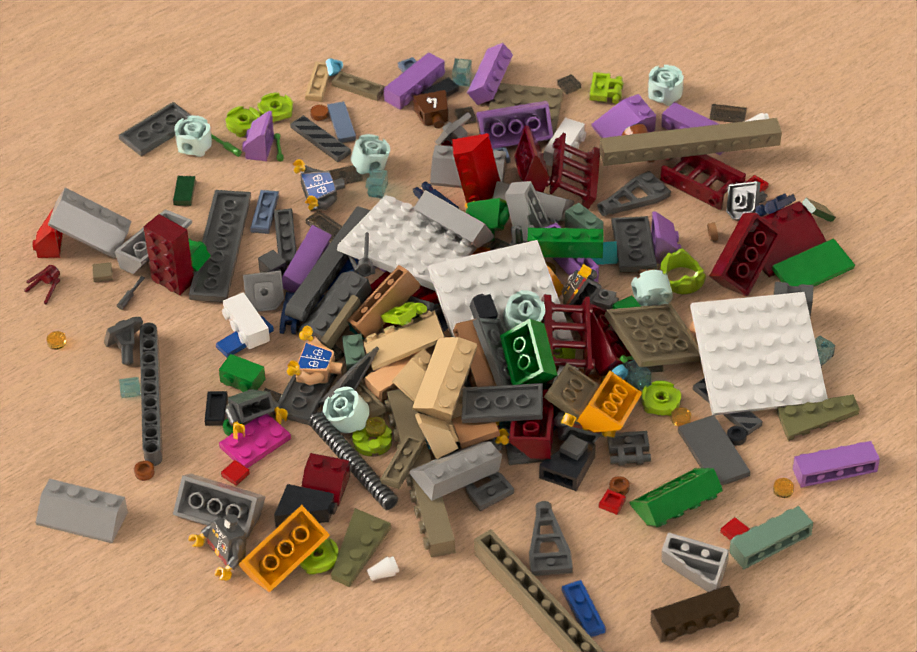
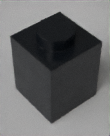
(483, 307)

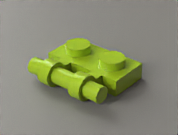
(600, 88)
(403, 314)

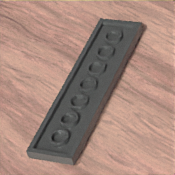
(223, 241)

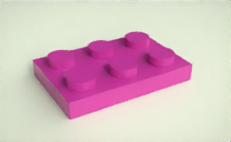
(261, 438)

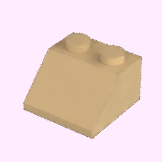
(438, 435)

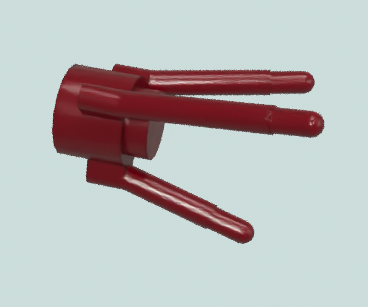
(48, 275)

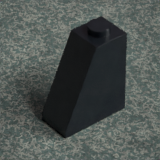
(565, 470)
(317, 503)

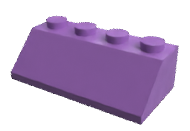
(507, 124)

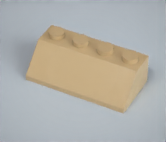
(404, 340)
(445, 377)
(411, 378)

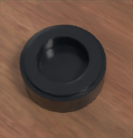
(737, 435)

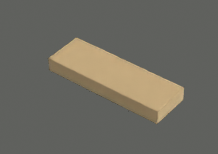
(318, 82)

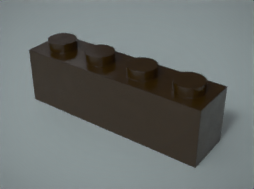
(694, 614)

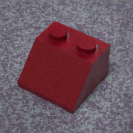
(327, 475)

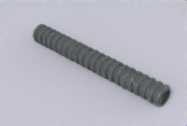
(358, 466)

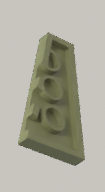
(808, 416)
(358, 546)

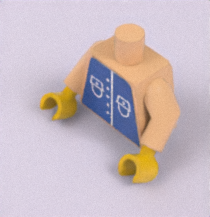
(315, 361)

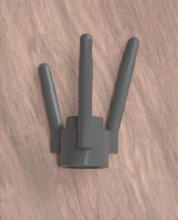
(365, 265)

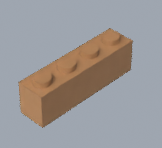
(391, 293)
(480, 372)

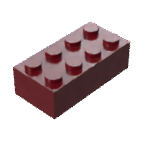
(169, 254)

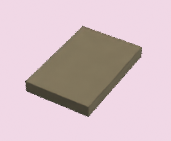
(571, 391)

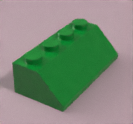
(568, 242)
(677, 496)

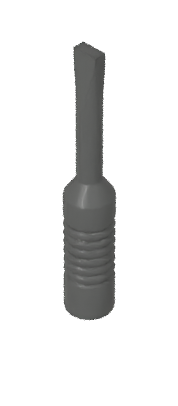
(129, 294)

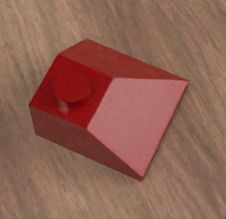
(48, 241)

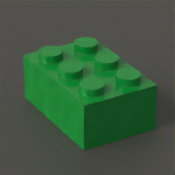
(528, 353)

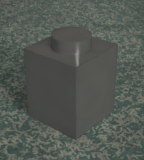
(272, 262)

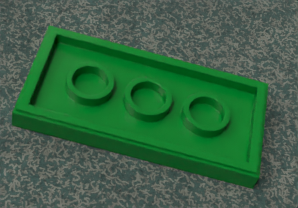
(814, 265)

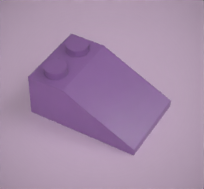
(624, 114)

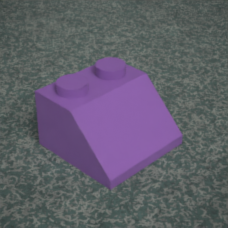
(259, 138)
(663, 236)

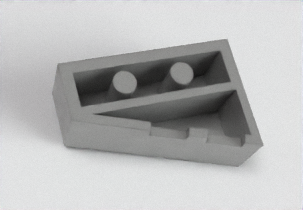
(525, 207)
(696, 560)

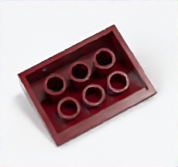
(798, 234)

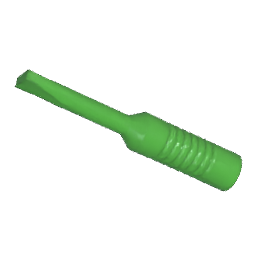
(228, 146)

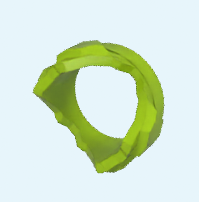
(686, 284)

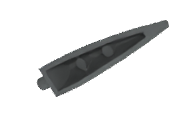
(353, 375)

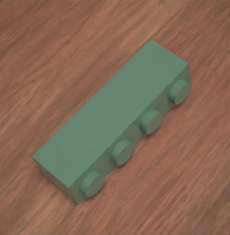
(770, 537)

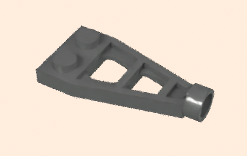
(647, 182)
(489, 493)
(552, 562)

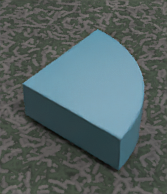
(334, 66)

